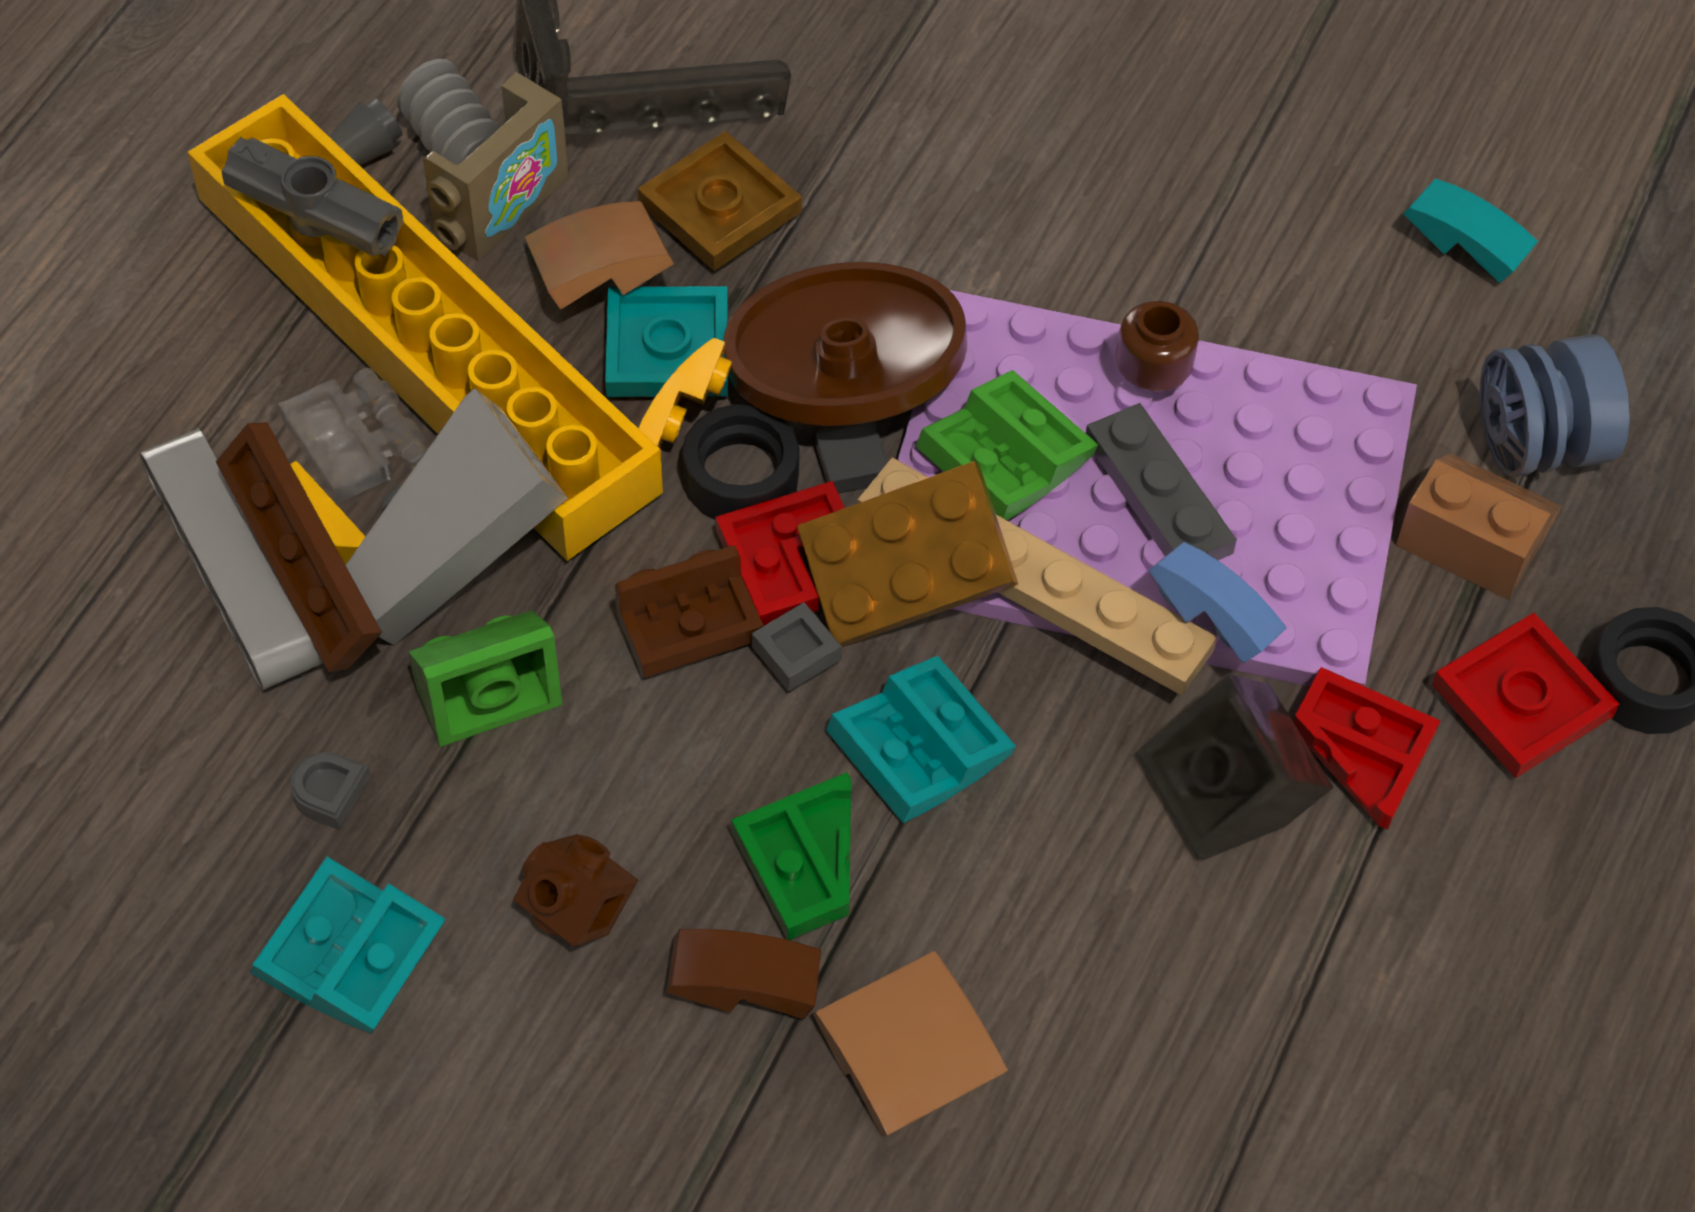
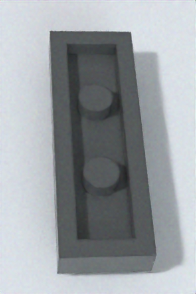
(1158, 484)

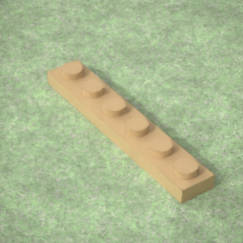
(1088, 601)

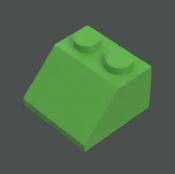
(487, 676)

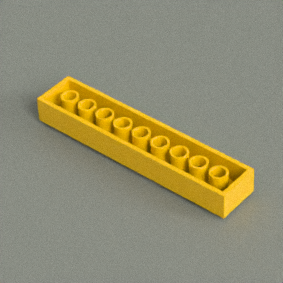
(440, 333)

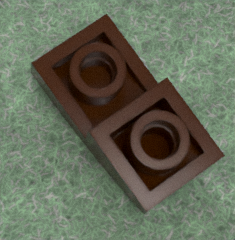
(734, 966)

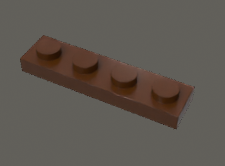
(298, 547)

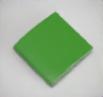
(1014, 437)

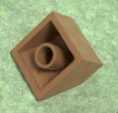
(1476, 524)

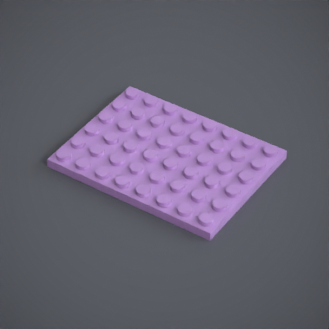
(1282, 447)

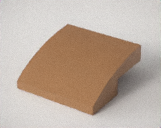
(596, 246)
(910, 1042)

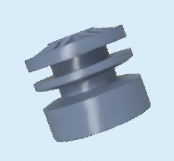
(1554, 405)

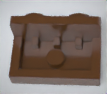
(686, 611)

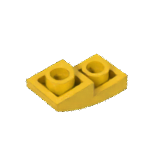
(696, 377)

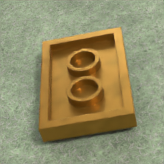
(907, 554)

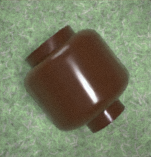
(1157, 346)

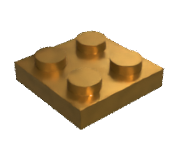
(720, 200)

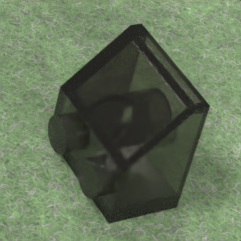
(1233, 767)

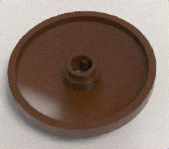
(846, 343)

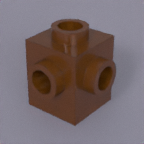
(574, 888)

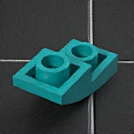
(1457, 216)

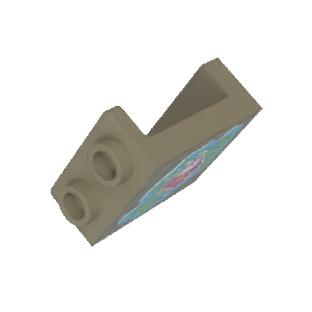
(504, 177)

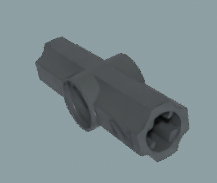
(312, 196)

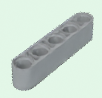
(229, 559)

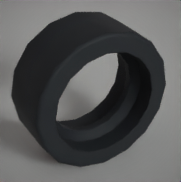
(730, 427)
(1655, 629)

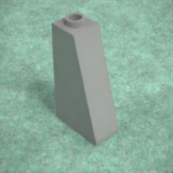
(452, 517)

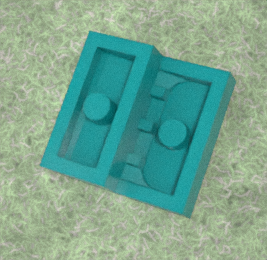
(920, 738)
(347, 946)

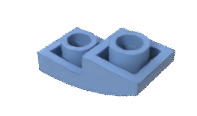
(1201, 583)

